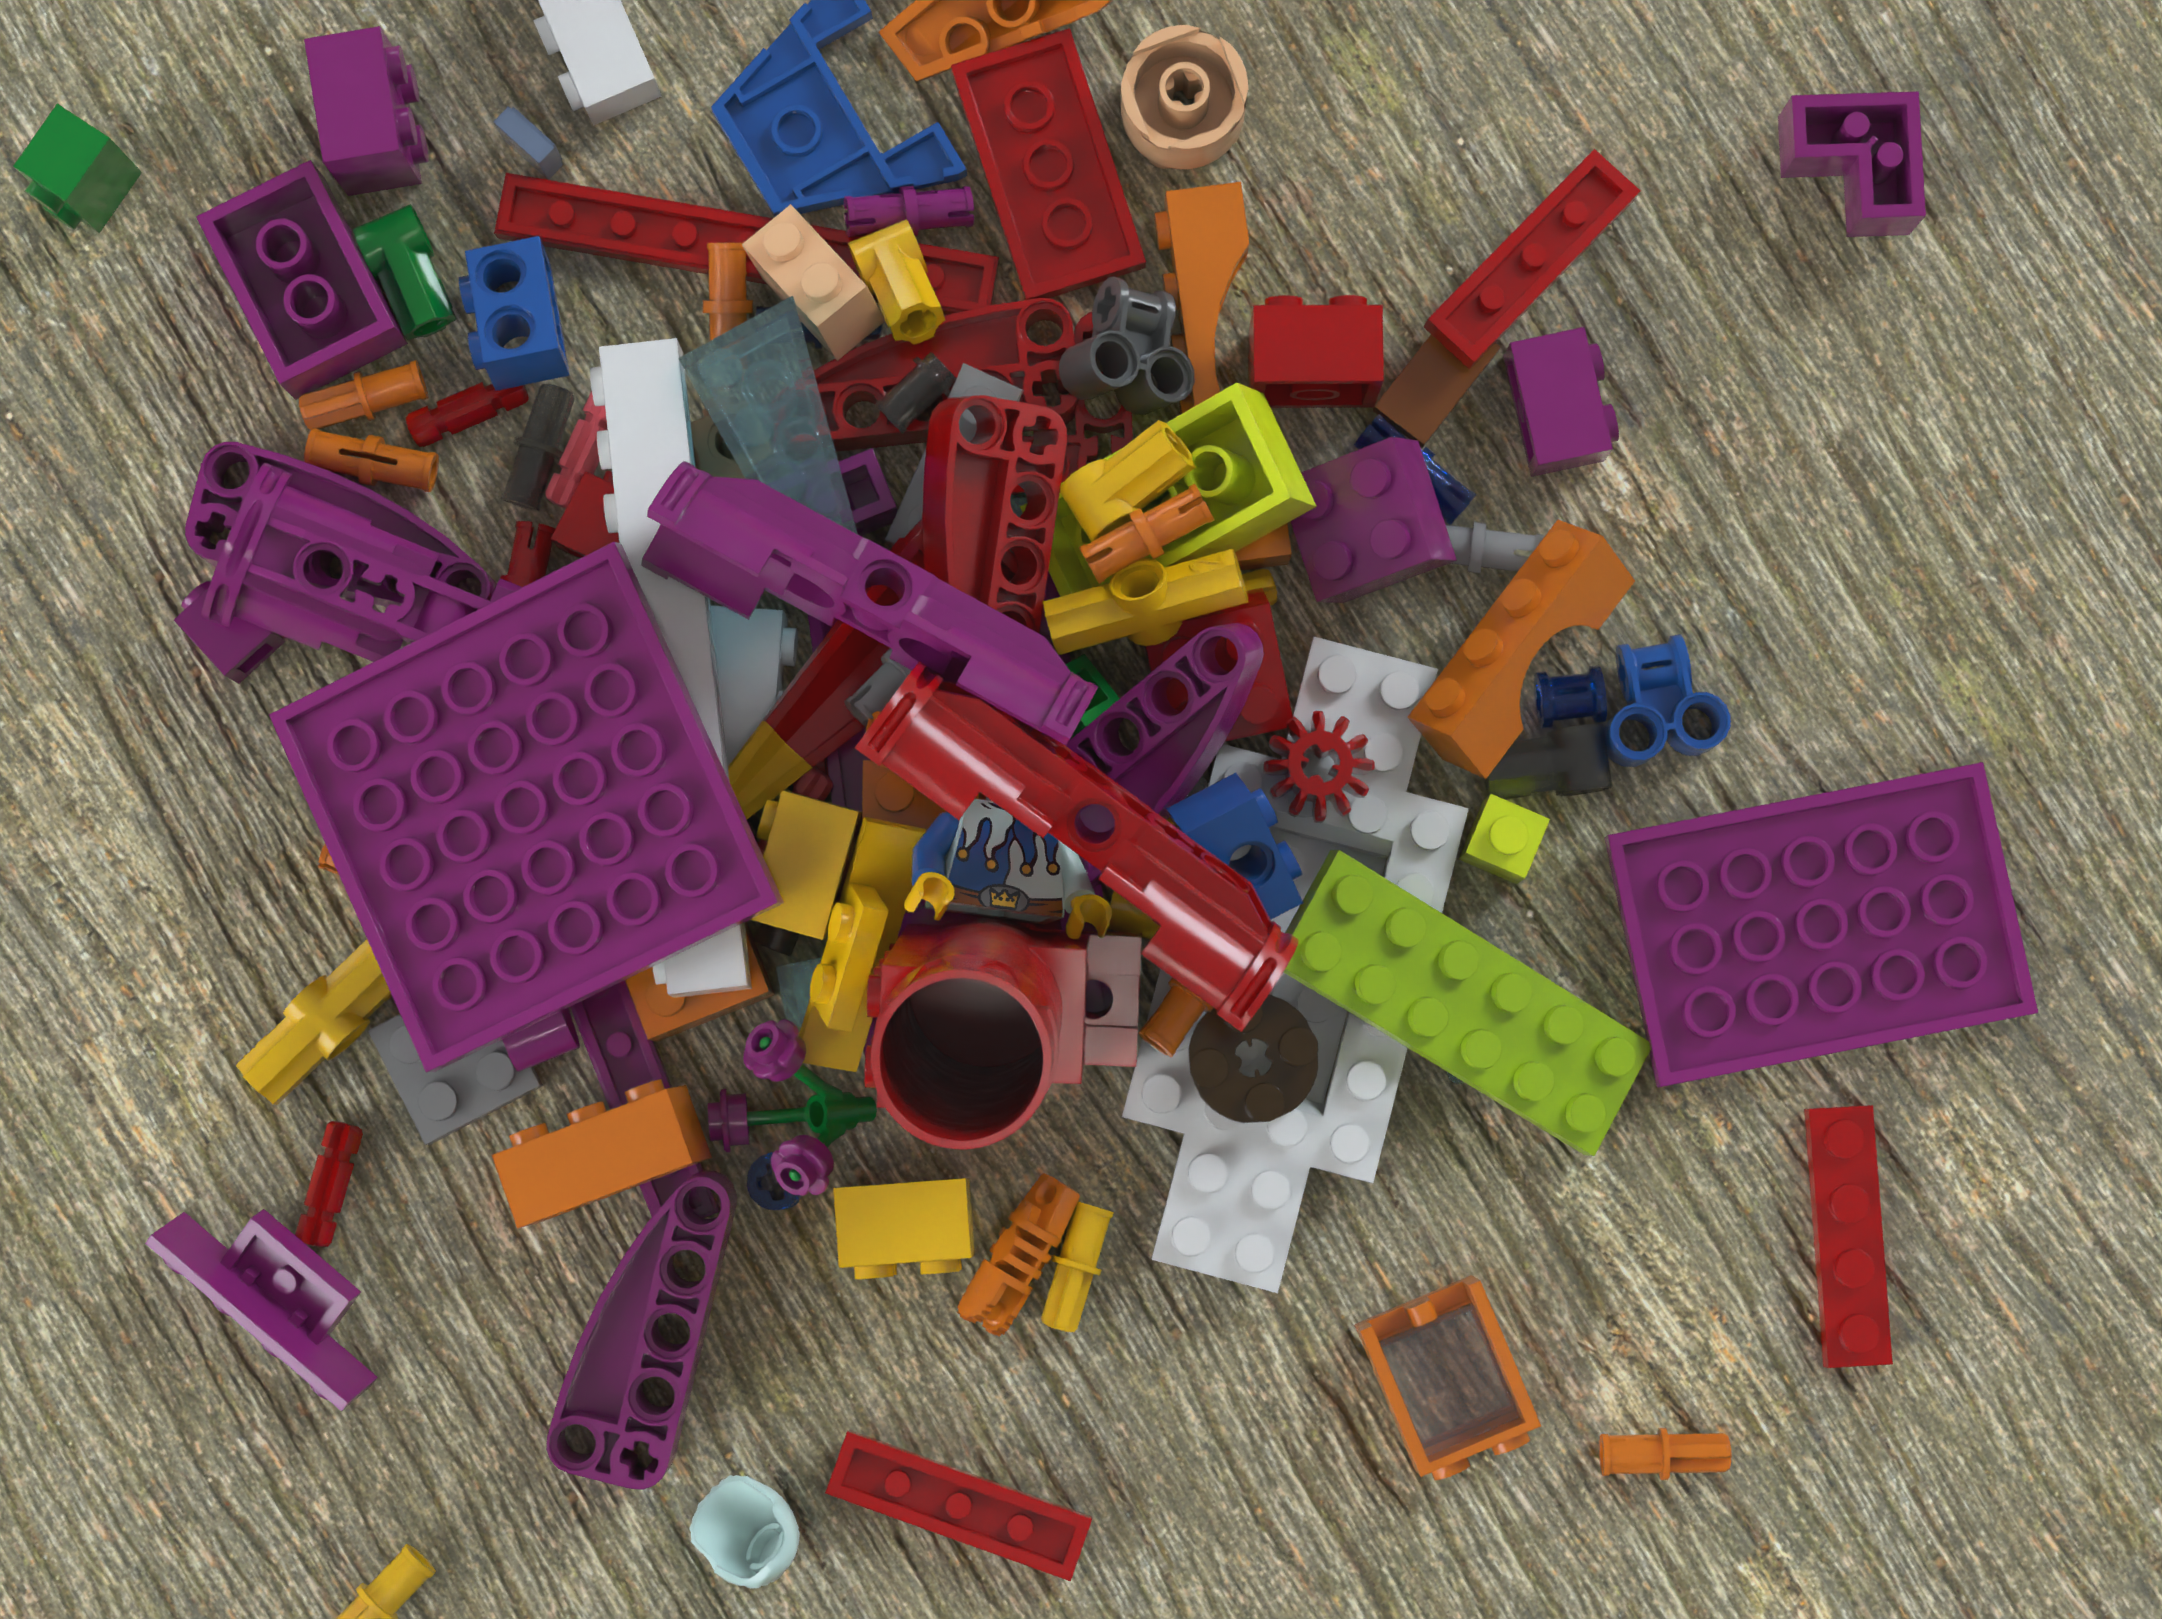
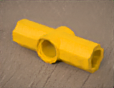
(1145, 602)
(317, 1025)

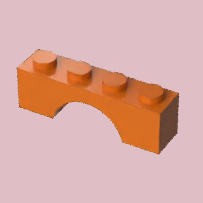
(1475, 701)

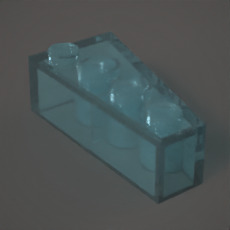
(770, 409)

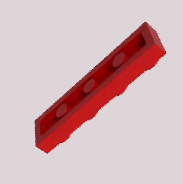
(1531, 259)
(1848, 1236)
(959, 1505)

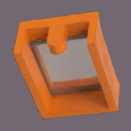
(1448, 1378)

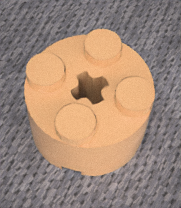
(1205, 70)

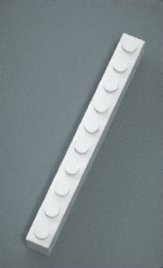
(643, 446)

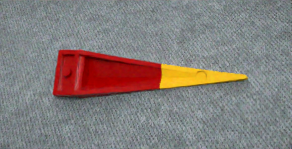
(811, 712)

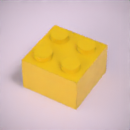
(808, 859)
(904, 1225)

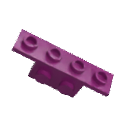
(276, 1294)

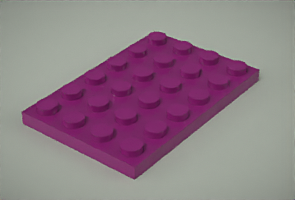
(1820, 924)

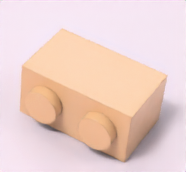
(825, 289)

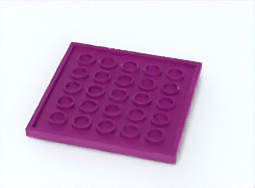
(525, 808)

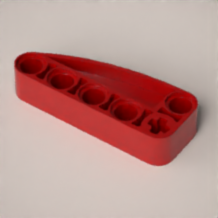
(984, 338)
(969, 506)

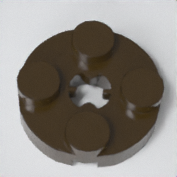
(1258, 1098)

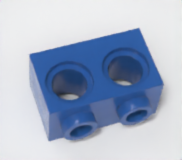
(521, 312)

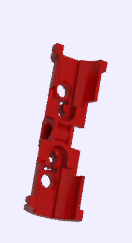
(1209, 916)

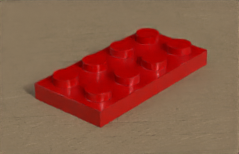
(1048, 166)

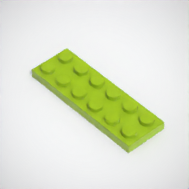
(1463, 1003)

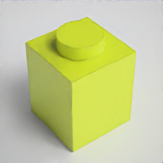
(1504, 839)

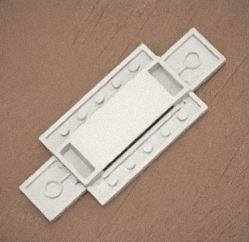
(1244, 1182)

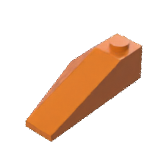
(944, 32)

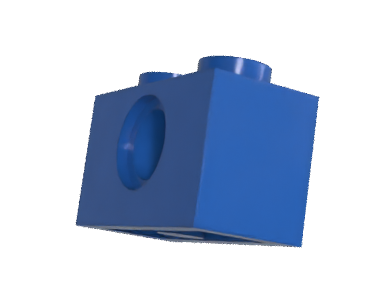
(1233, 817)

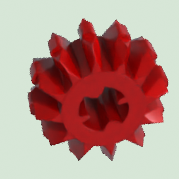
(1322, 745)

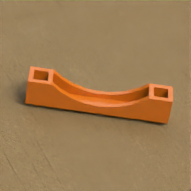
(1207, 249)

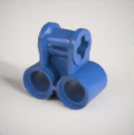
(1659, 701)

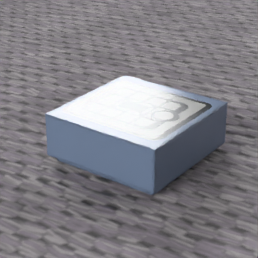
(529, 142)

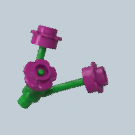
(803, 1162)

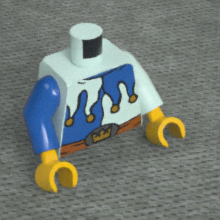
(1003, 871)

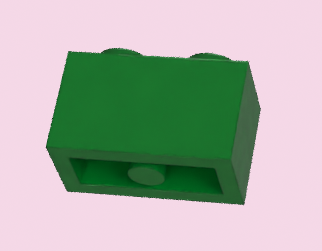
(76, 171)

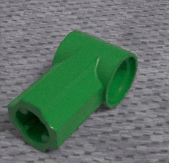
(401, 259)

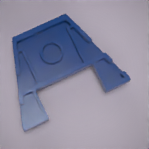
(803, 133)

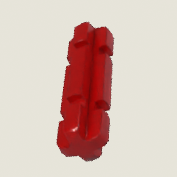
(462, 411)
(329, 1184)

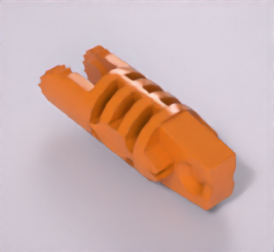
(1018, 1256)

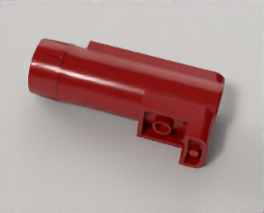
(990, 1017)

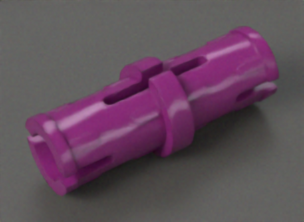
(921, 209)

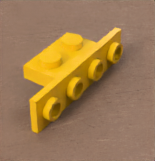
(858, 936)

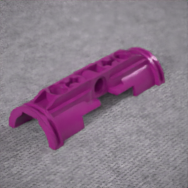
(747, 539)
(265, 581)

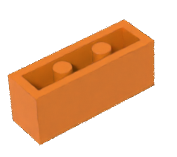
(600, 1152)

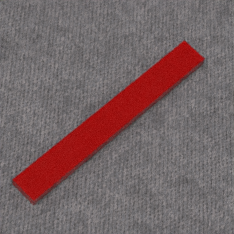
(678, 235)

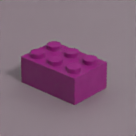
(301, 280)

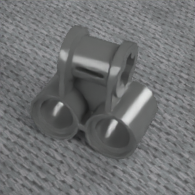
(1131, 345)

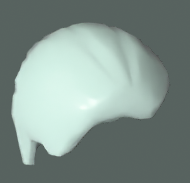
(745, 1532)

